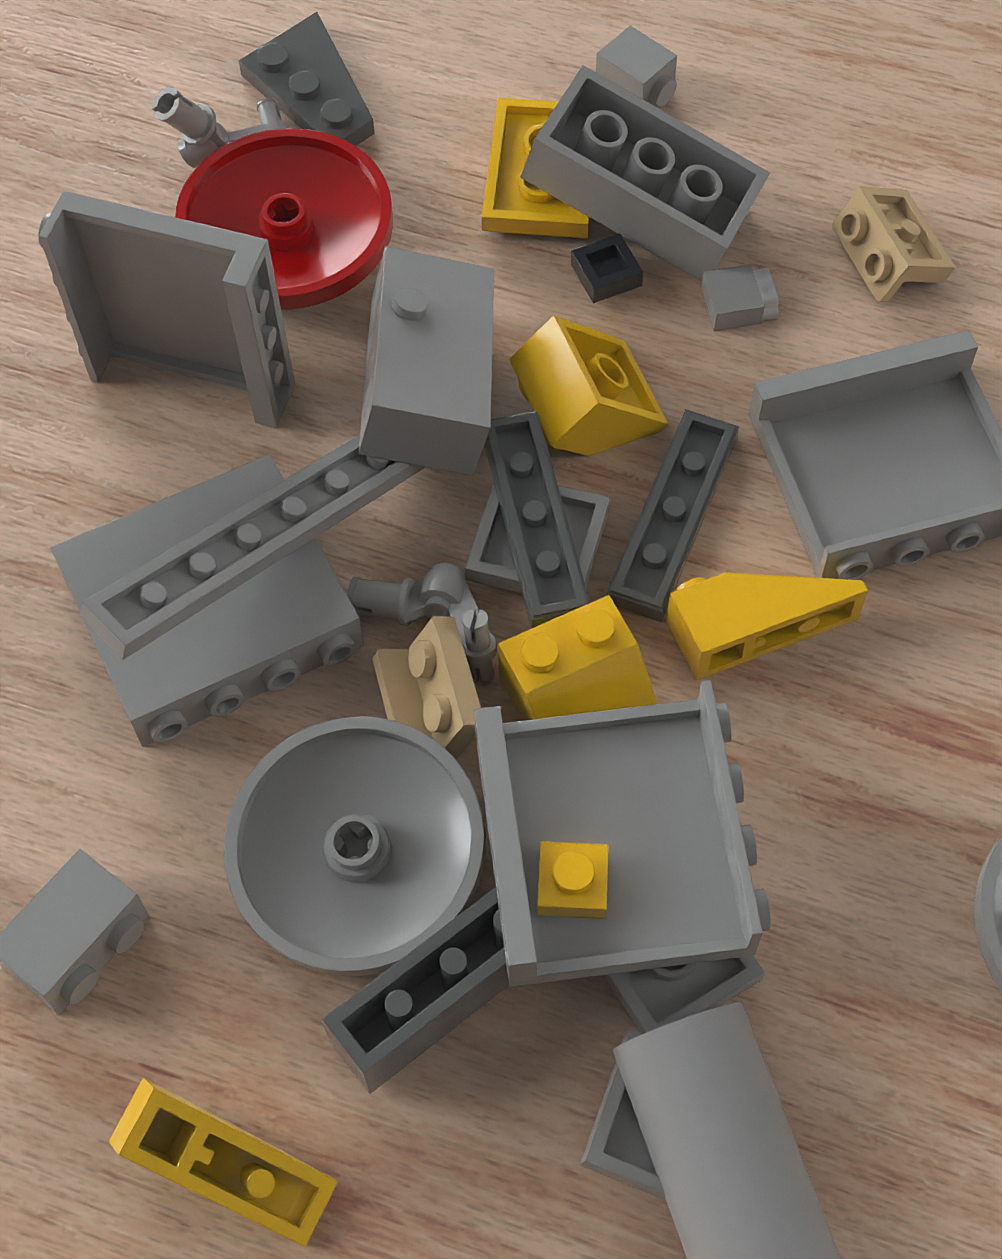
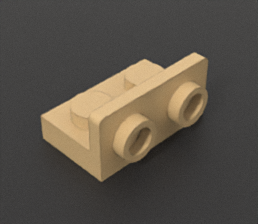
(890, 241)
(431, 685)

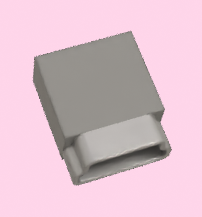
(739, 296)

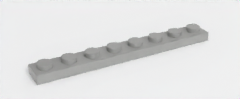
(238, 547)

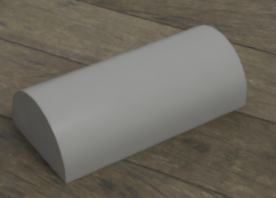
(723, 1141)

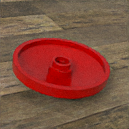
(307, 195)

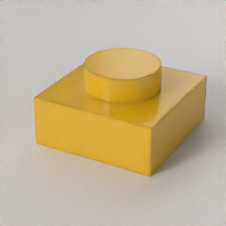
(573, 879)

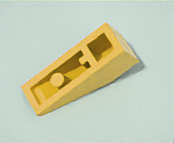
(751, 615)
(222, 1162)

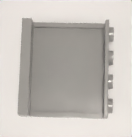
(170, 297)
(884, 455)
(235, 647)
(665, 804)

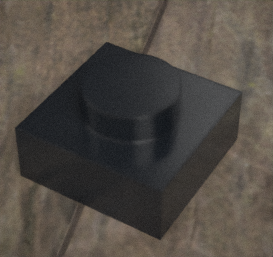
(606, 268)

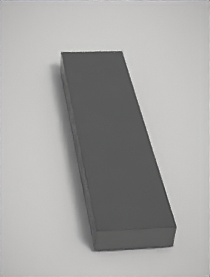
(672, 515)
(534, 518)

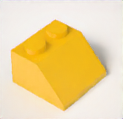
(585, 388)
(575, 665)

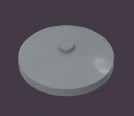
(354, 844)

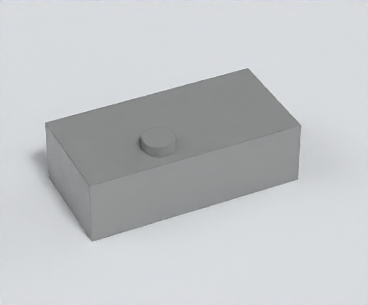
(643, 173)
(428, 362)

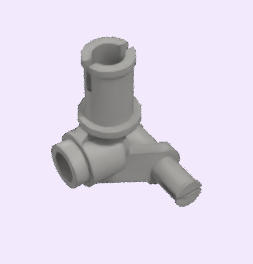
(198, 124)
(437, 594)

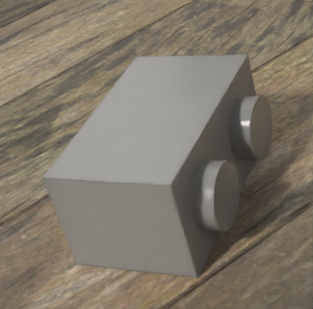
(71, 932)

